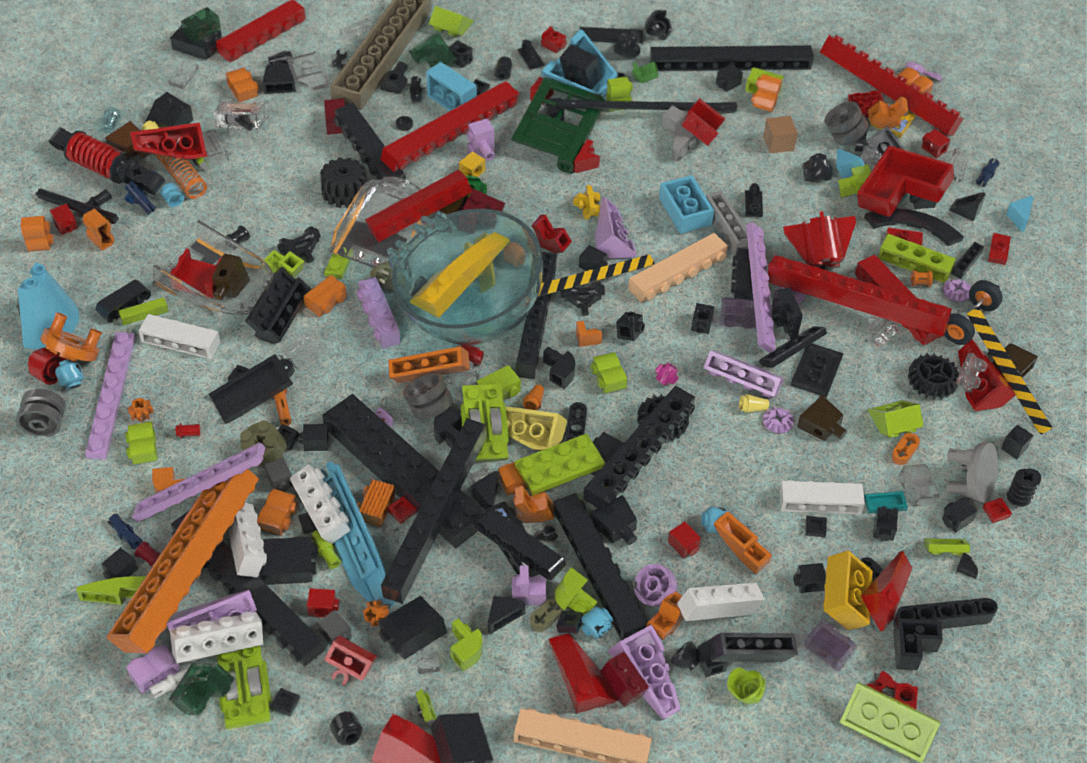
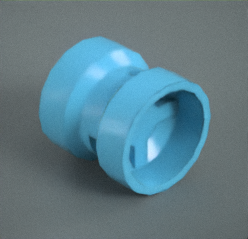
(172, 194)

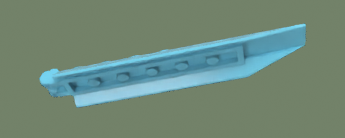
(357, 546)

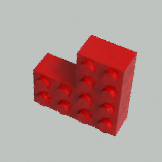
(903, 173)

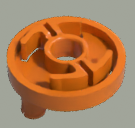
(68, 344)

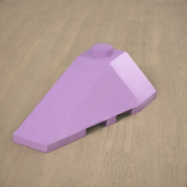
(611, 233)
(214, 610)

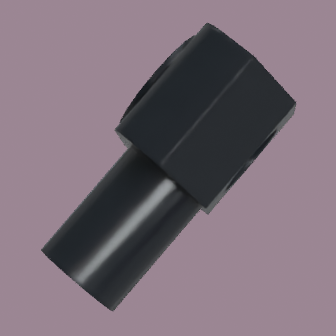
(394, 80)

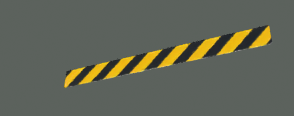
(596, 274)
(1009, 371)

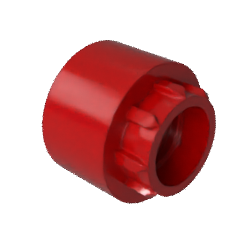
(44, 362)

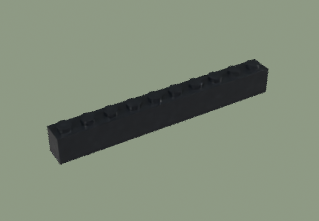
(743, 57)
(433, 511)
(273, 612)

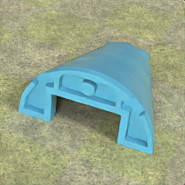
(581, 40)
(39, 301)

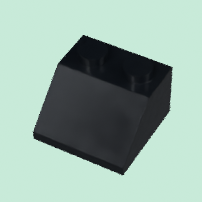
(170, 111)

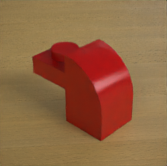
(550, 238)

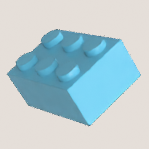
(449, 87)
(686, 204)

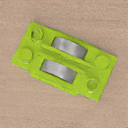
(486, 406)
(250, 692)

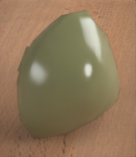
(384, 275)

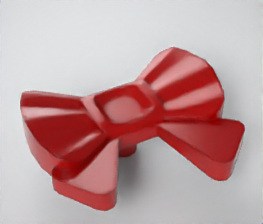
(883, 681)

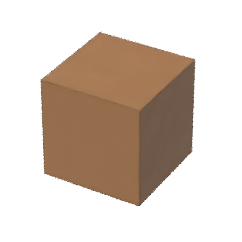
(780, 134)

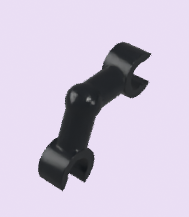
(339, 57)

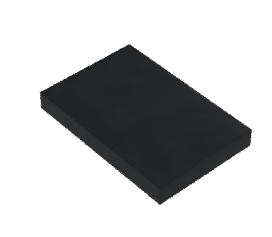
(817, 369)

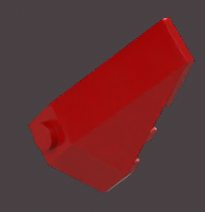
(174, 141)
(993, 389)
(887, 590)
(581, 675)
(405, 743)

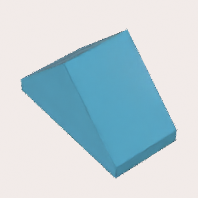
(846, 161)
(1020, 211)

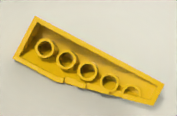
(453, 279)

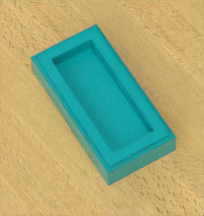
(888, 499)

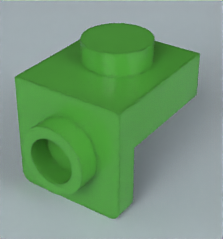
(645, 72)

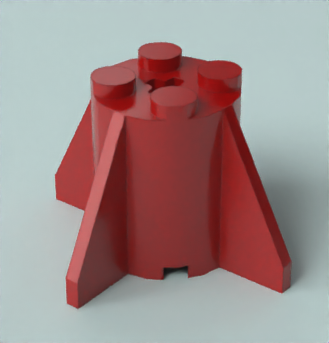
(822, 240)

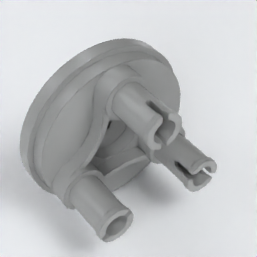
(981, 471)

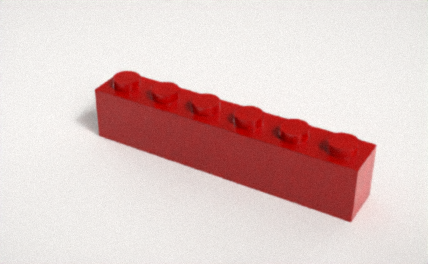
(260, 30)
(418, 204)
(874, 271)

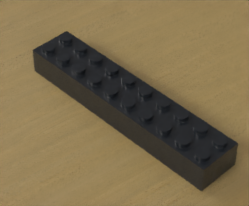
(397, 463)

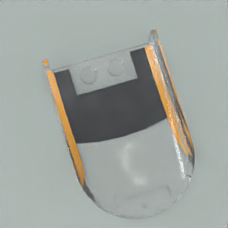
(352, 236)
(209, 248)

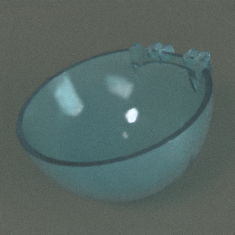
(498, 295)

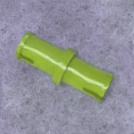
(325, 550)

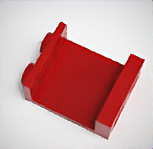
(703, 121)
(195, 273)

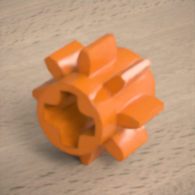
(140, 409)
(375, 611)

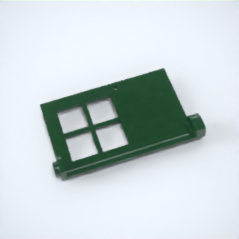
(555, 135)

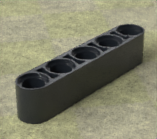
(519, 543)
(953, 611)

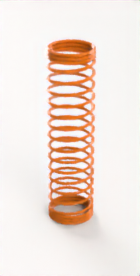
(192, 181)

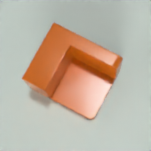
(587, 337)

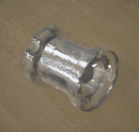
(479, 474)

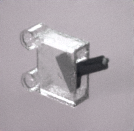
(240, 116)

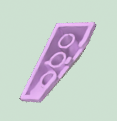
(647, 655)

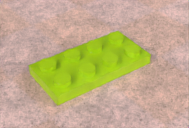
(559, 464)
(890, 722)

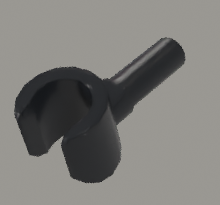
(548, 532)

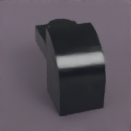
(562, 367)
(447, 426)

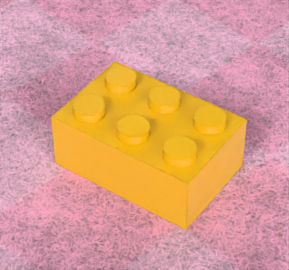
(845, 583)

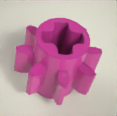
(666, 374)

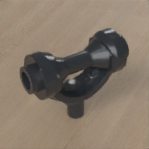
(310, 236)
(594, 291)

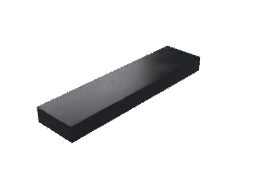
(608, 35)
(793, 346)

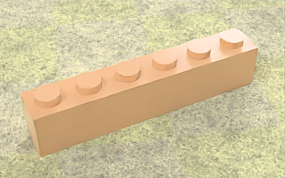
(677, 268)
(580, 738)

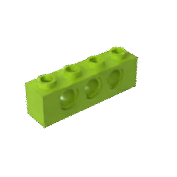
(916, 257)

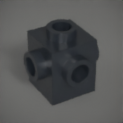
(630, 326)

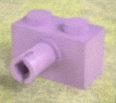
(481, 139)

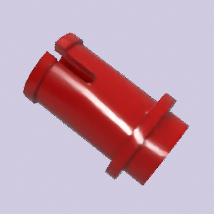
(187, 430)

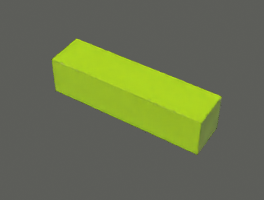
(140, 311)

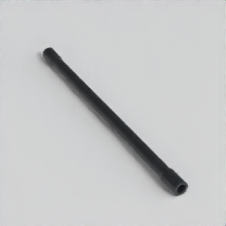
(639, 105)

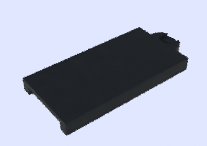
(252, 387)

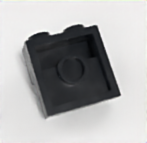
(786, 312)

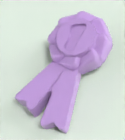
(919, 68)

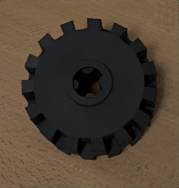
(342, 181)

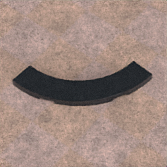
(918, 220)

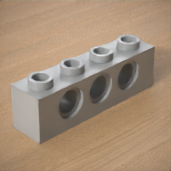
(728, 222)

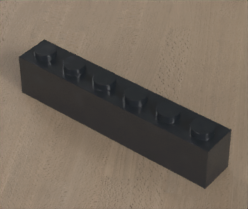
(364, 141)

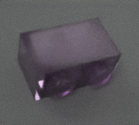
(737, 313)
(830, 645)

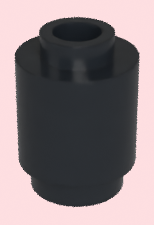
(503, 68)

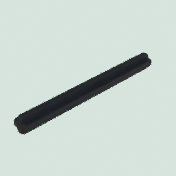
(74, 204)

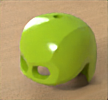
(746, 685)

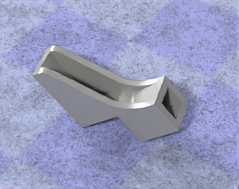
(683, 139)

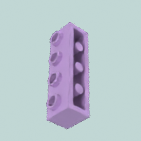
(378, 312)
(744, 373)

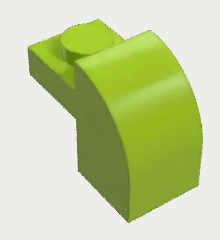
(851, 185)
(289, 262)
(570, 593)
(468, 648)

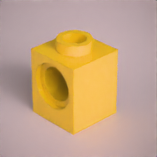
(472, 165)

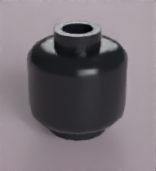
(346, 728)

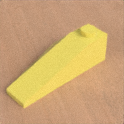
(535, 428)

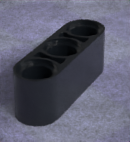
(125, 297)

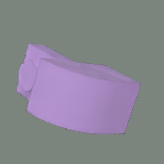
(528, 589)

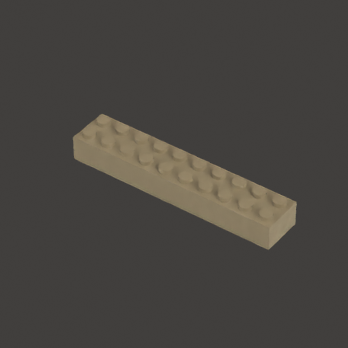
(379, 51)

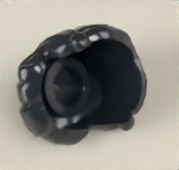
(658, 25)
(628, 45)
(817, 168)

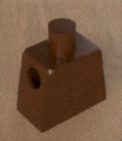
(122, 139)

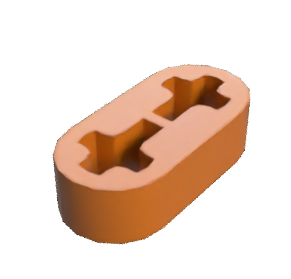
(902, 446)

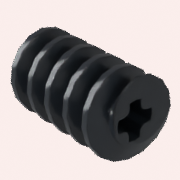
(1023, 487)

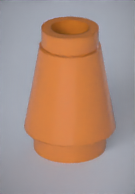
(534, 398)

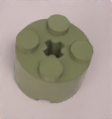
(268, 436)

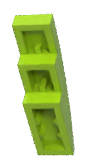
(110, 590)

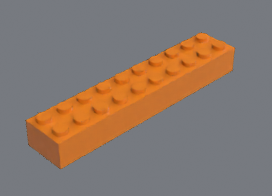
(180, 564)

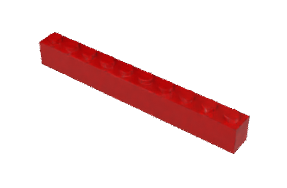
(892, 85)
(448, 126)
(859, 295)

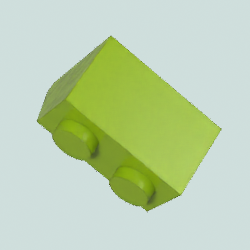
(449, 21)
(897, 417)

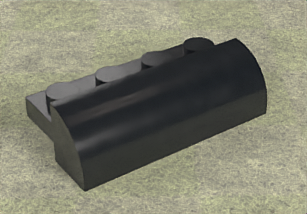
(277, 306)

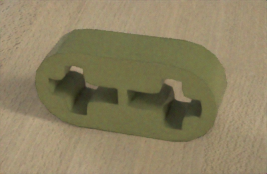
(543, 611)

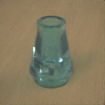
(111, 119)

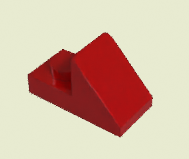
(586, 158)

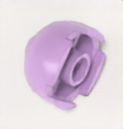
(654, 584)

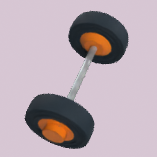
(986, 297)

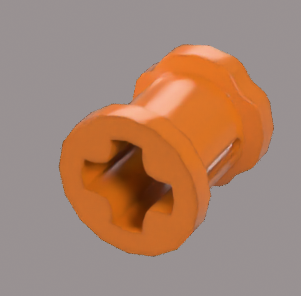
(928, 278)

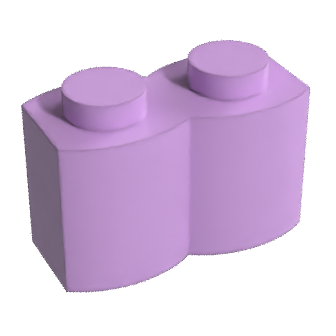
(152, 668)

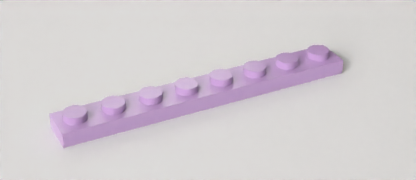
(760, 287)
(110, 396)
(203, 480)

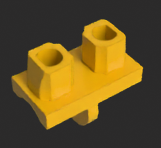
(588, 202)

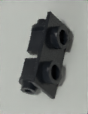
(530, 55)
(753, 201)

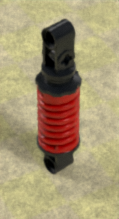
(105, 160)

